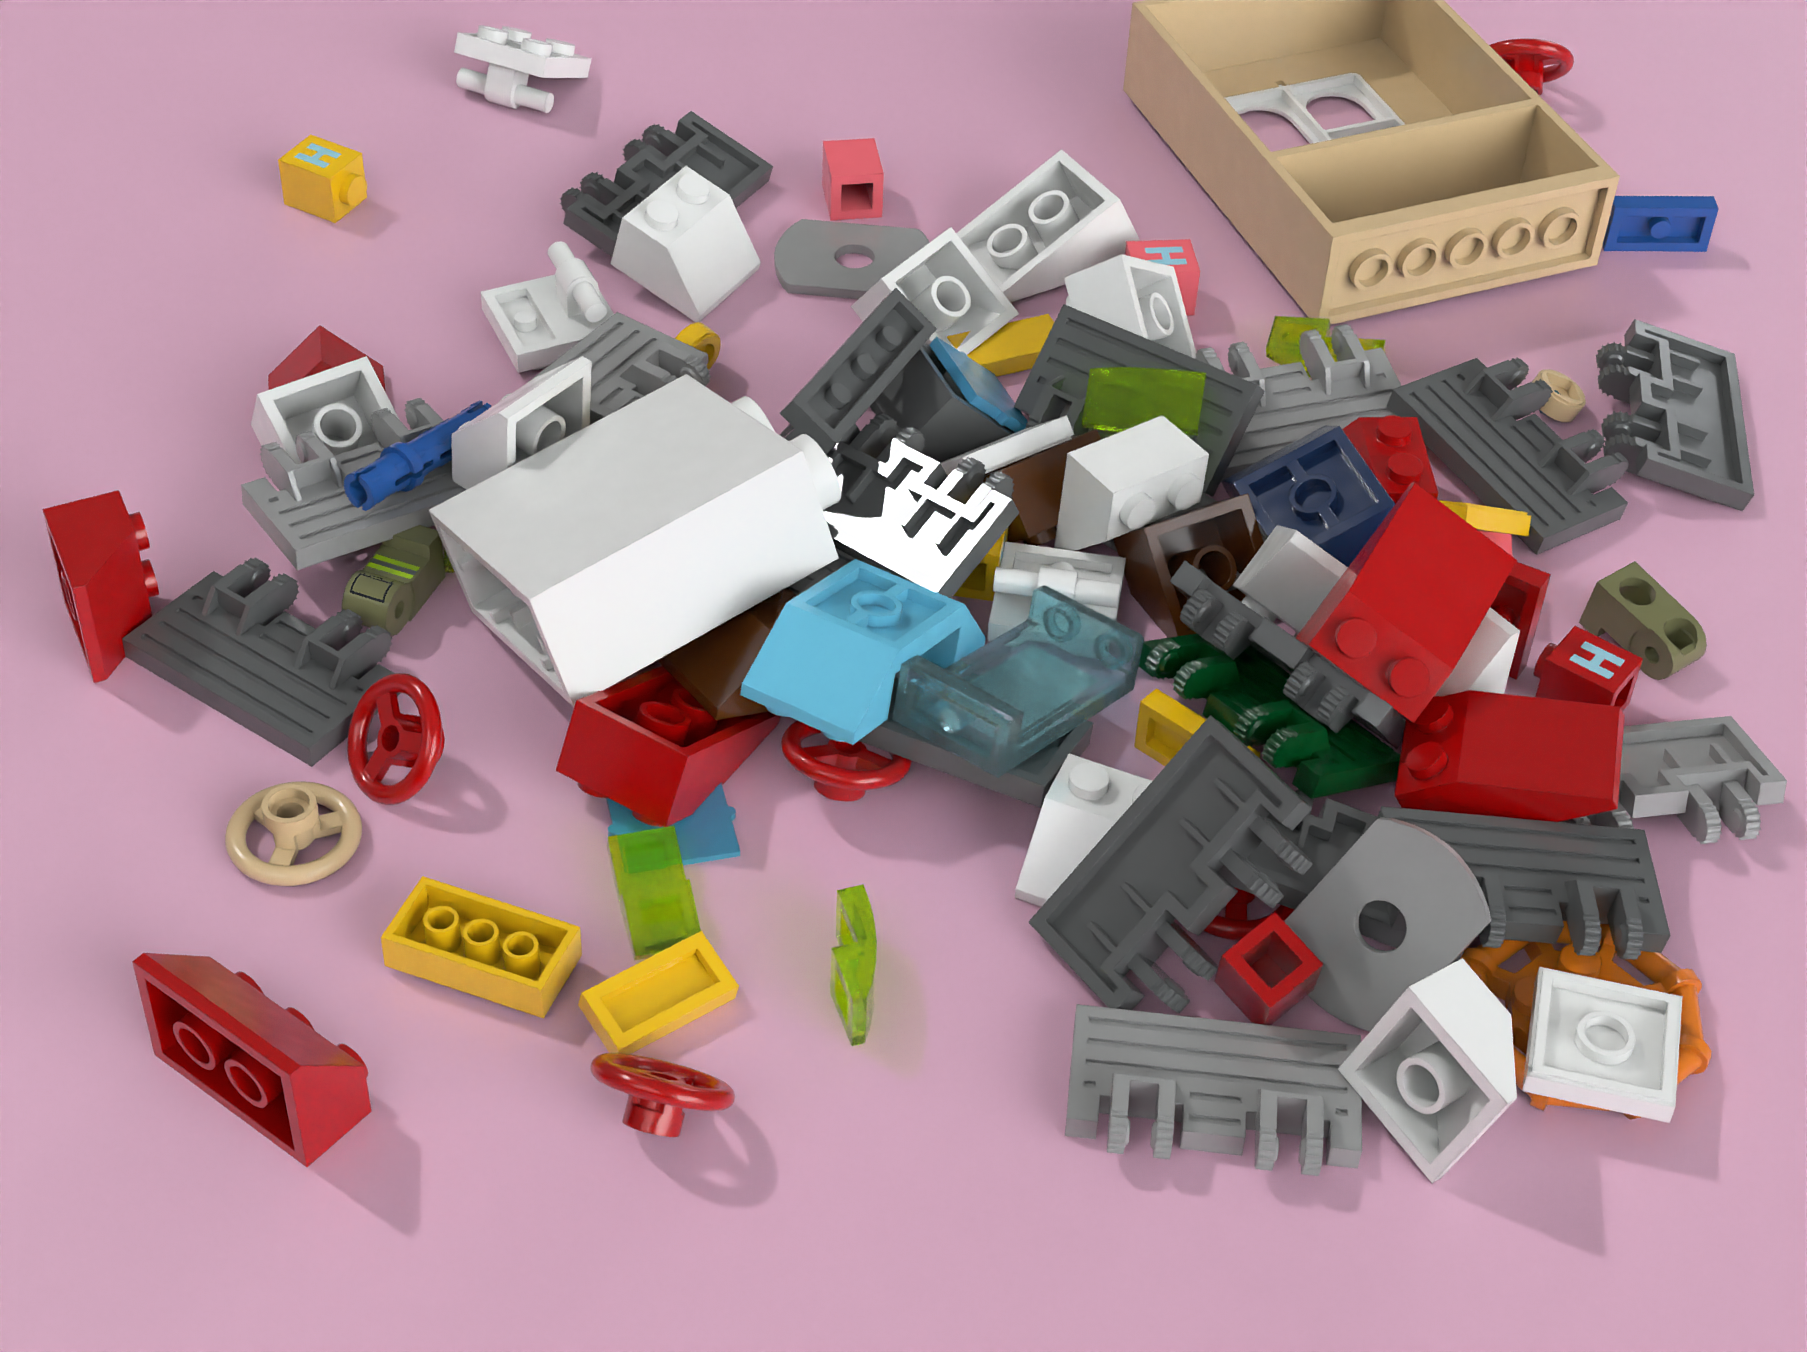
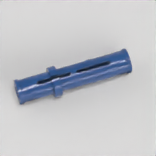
(406, 464)

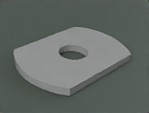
(809, 252)
(1428, 886)

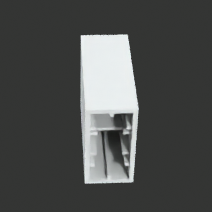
(639, 534)

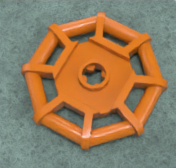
(1519, 987)

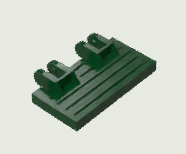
(1251, 704)

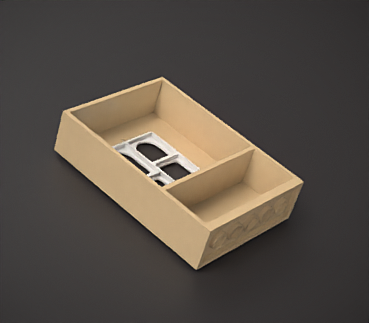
(1434, 199)

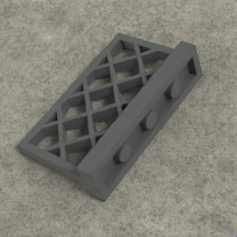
(857, 372)

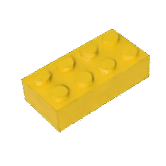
(482, 946)

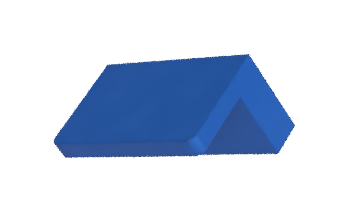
(1660, 223)

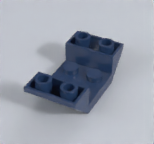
(1318, 490)

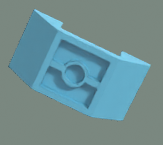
(844, 642)

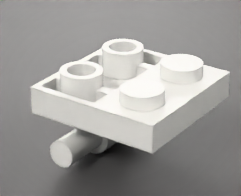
(511, 59)
(546, 314)
(1082, 576)

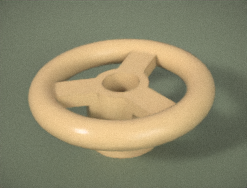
(293, 818)

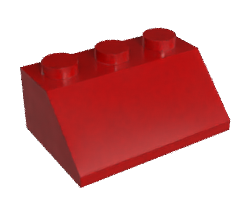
(252, 1053)

